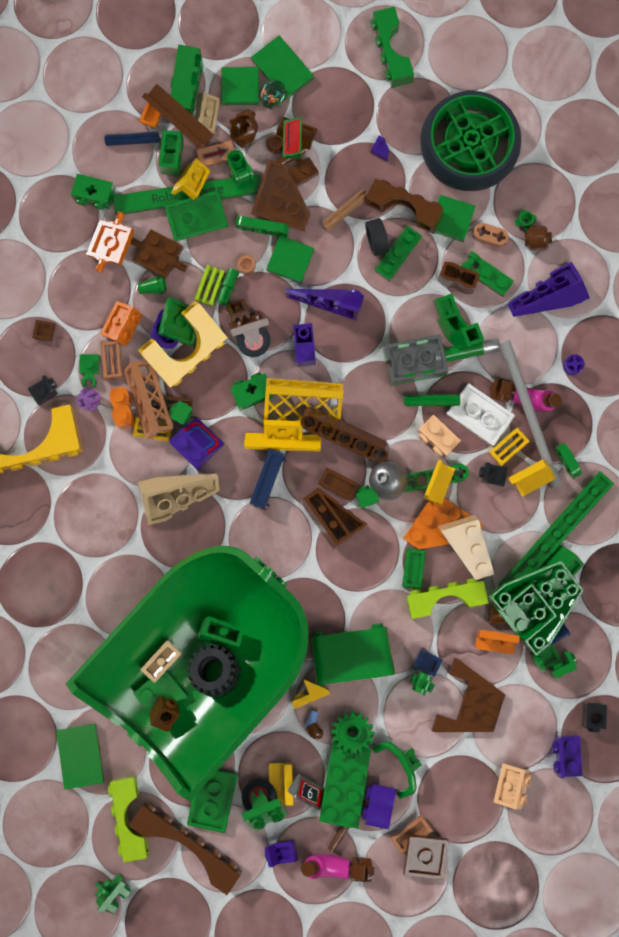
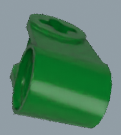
(239, 167)

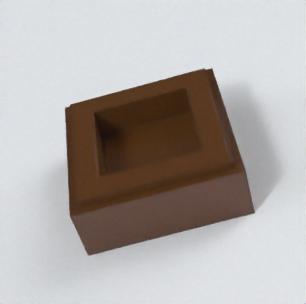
(44, 330)

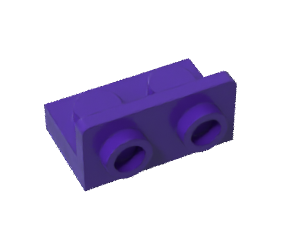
(568, 756)

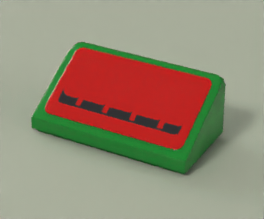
(292, 138)

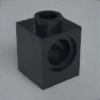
(588, 710)

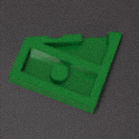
(165, 686)

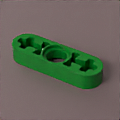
(262, 226)

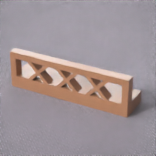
(143, 402)

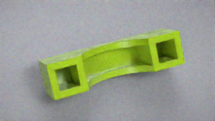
(422, 603)
(132, 844)

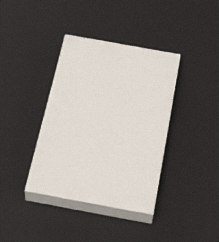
(481, 415)

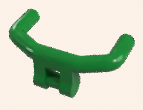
(408, 761)

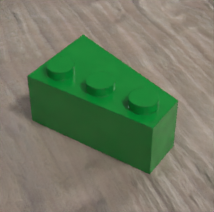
(187, 76)

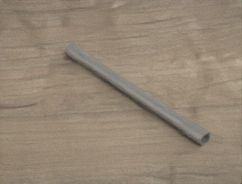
(510, 357)

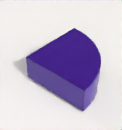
(380, 148)

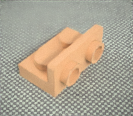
(438, 436)
(512, 786)

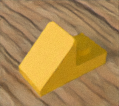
(315, 693)

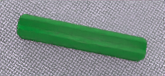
(432, 400)

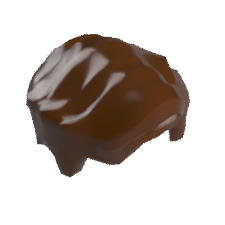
(243, 128)

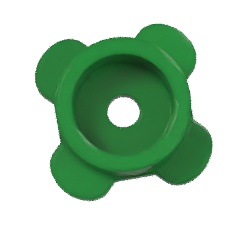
(525, 215)

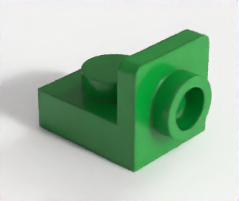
(561, 668)

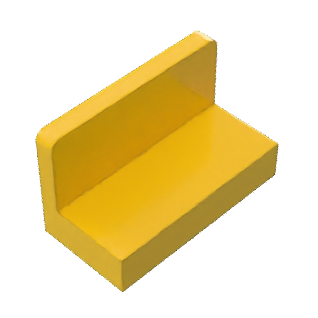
(192, 179)
(533, 477)
(439, 483)
(281, 778)

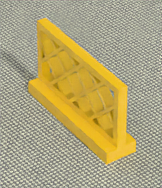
(302, 388)

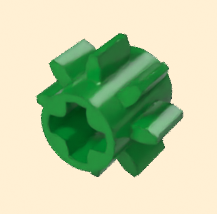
(422, 683)

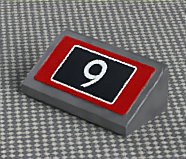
(307, 791)

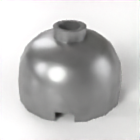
(388, 480)

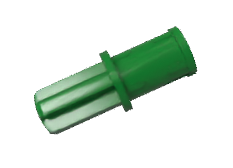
(227, 286)

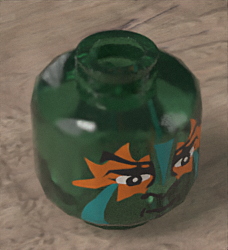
(273, 94)

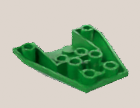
(537, 604)

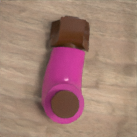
(541, 399)
(334, 866)

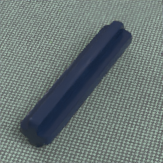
(131, 138)

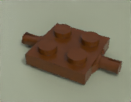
(158, 254)

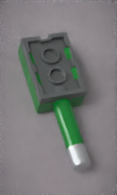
(427, 357)

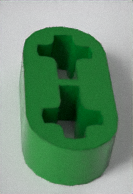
(568, 460)

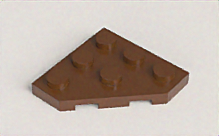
(280, 198)

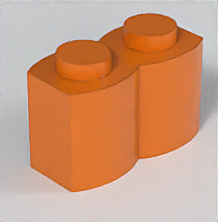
(122, 403)

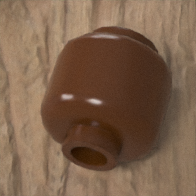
(537, 238)

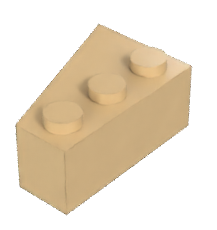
(469, 544)

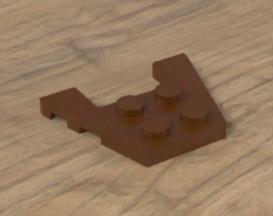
(478, 707)

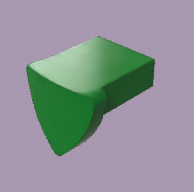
(546, 658)

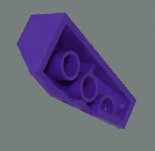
(559, 291)
(337, 301)

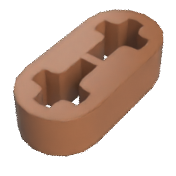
(492, 231)

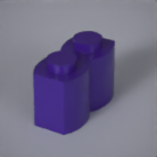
(380, 805)

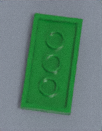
(344, 788)

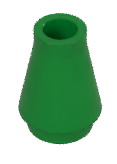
(153, 286)

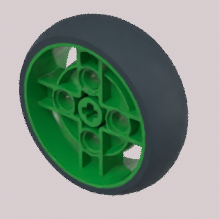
(455, 109)

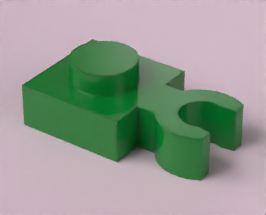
(89, 365)

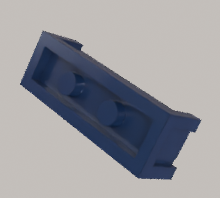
(267, 479)

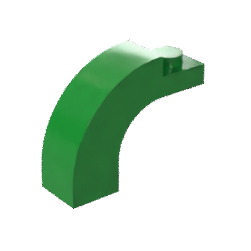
(453, 326)

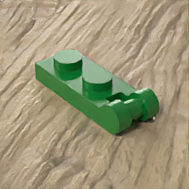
(488, 274)

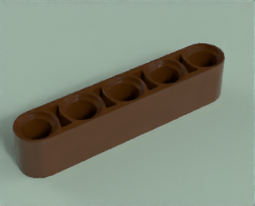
(350, 442)

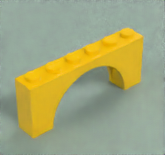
(61, 441)

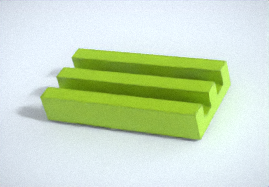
(214, 271)

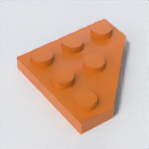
(425, 531)

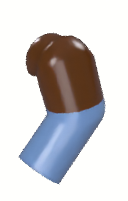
(311, 726)

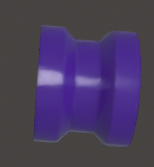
(576, 362)

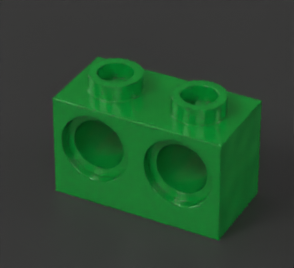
(171, 153)

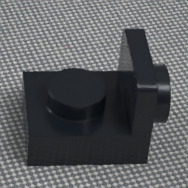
(43, 390)
(493, 474)

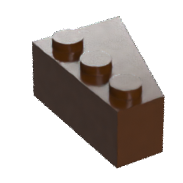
(331, 518)

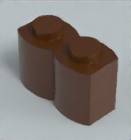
(462, 279)

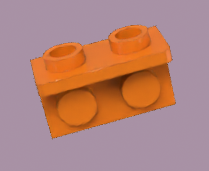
(121, 323)
(496, 641)

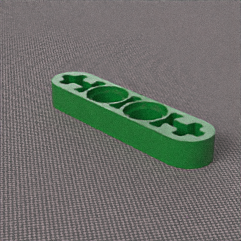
(428, 473)

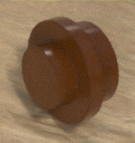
(275, 144)

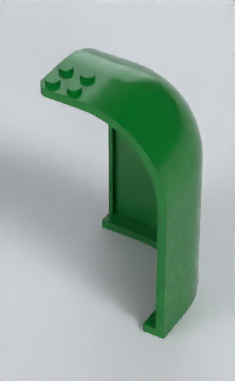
(215, 584)

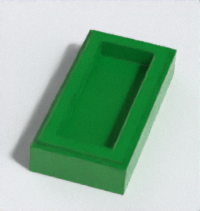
(413, 568)

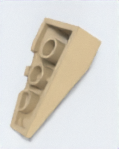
(171, 494)

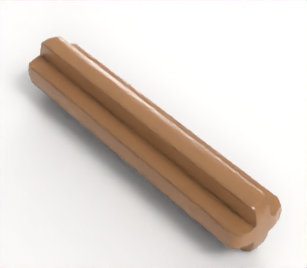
(344, 210)

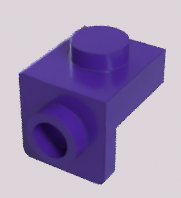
(281, 853)

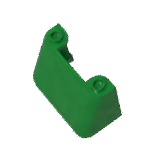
(352, 655)

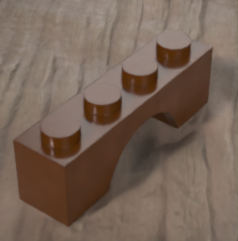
(384, 195)

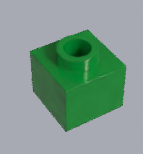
(181, 413)
(366, 497)

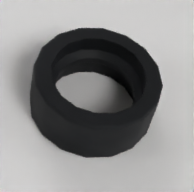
(377, 237)

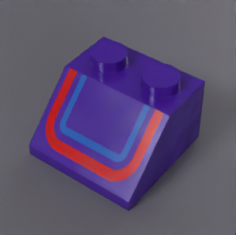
(196, 443)

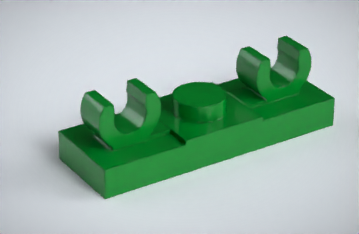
(398, 253)

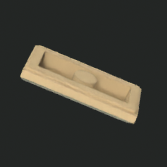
(207, 110)
(161, 661)

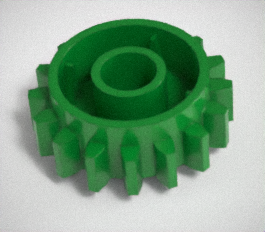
(357, 725)

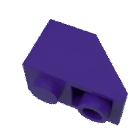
(304, 345)

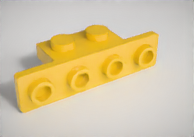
(282, 436)

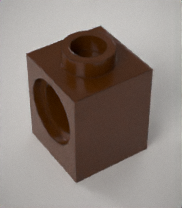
(164, 720)

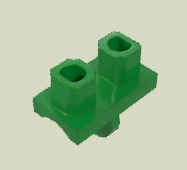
(108, 891)

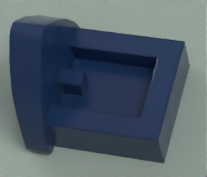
(427, 662)

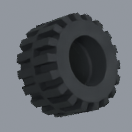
(203, 660)

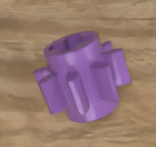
(88, 399)

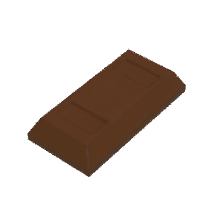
(338, 484)

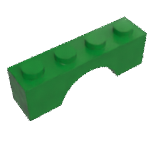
(398, 67)

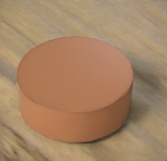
(246, 264)

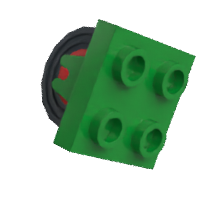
(261, 804)

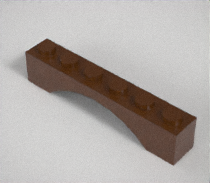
(153, 824)

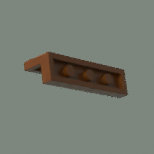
(178, 116)

